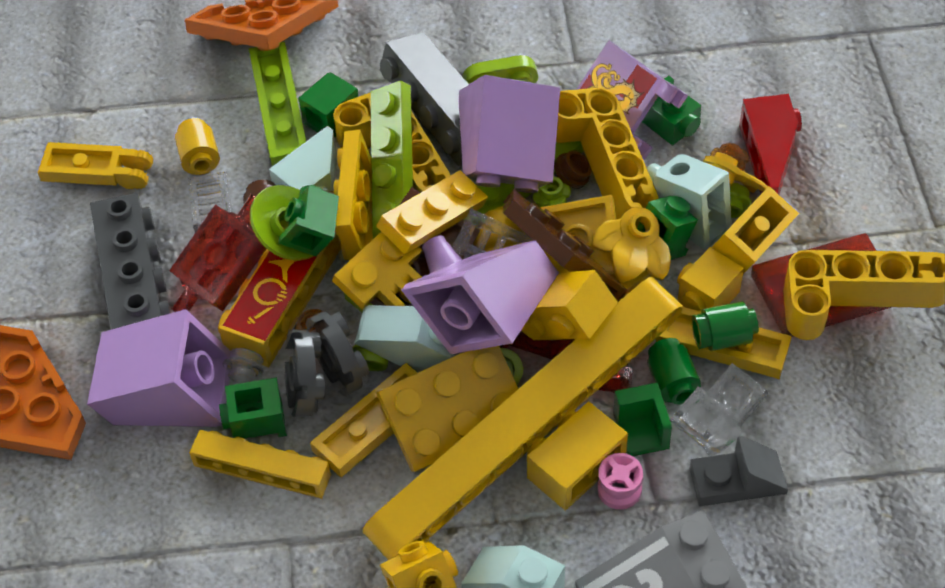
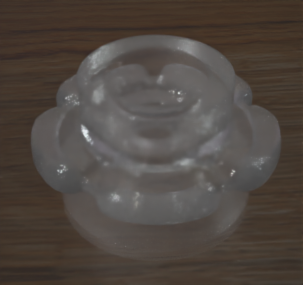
(244, 365)

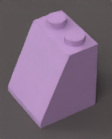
(508, 132)
(483, 297)
(160, 373)

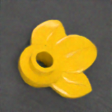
(729, 164)
(631, 249)

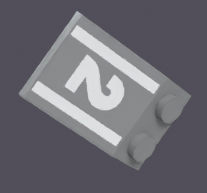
(672, 556)

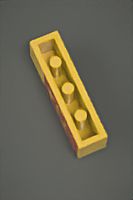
(273, 301)

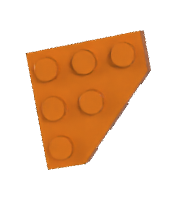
(259, 21)
(34, 402)

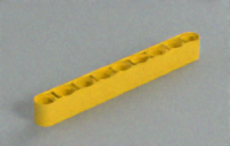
(521, 420)

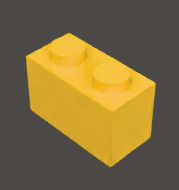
(756, 229)
(571, 307)
(570, 457)

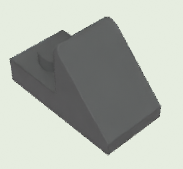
(742, 475)

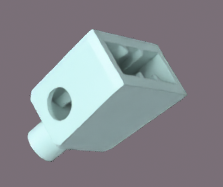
(705, 190)

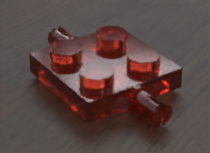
(217, 258)

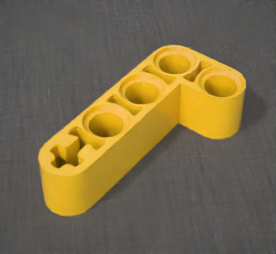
(609, 145)
(426, 162)
(858, 279)

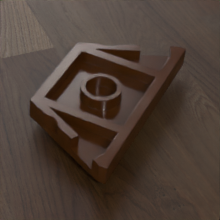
(547, 230)

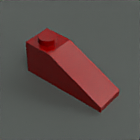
(769, 136)

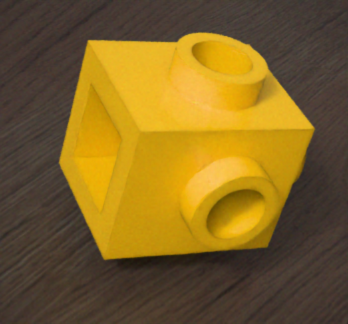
(420, 567)

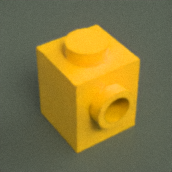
(709, 281)

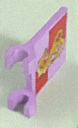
(633, 86)

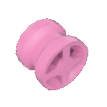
(623, 470)

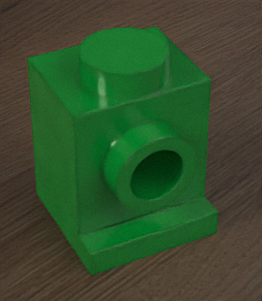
(673, 122)
(310, 220)
(674, 223)
(253, 409)

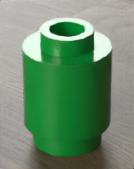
(724, 326)
(673, 370)

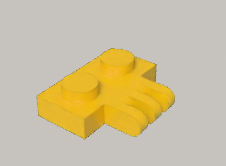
(378, 272)

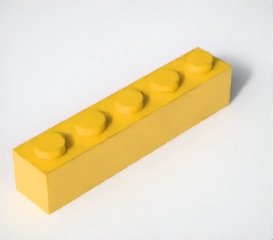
(260, 463)

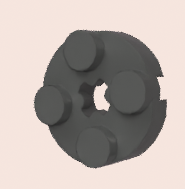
(337, 355)
(302, 382)

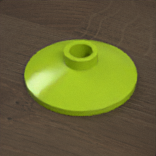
(268, 218)

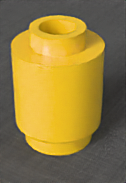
(196, 147)

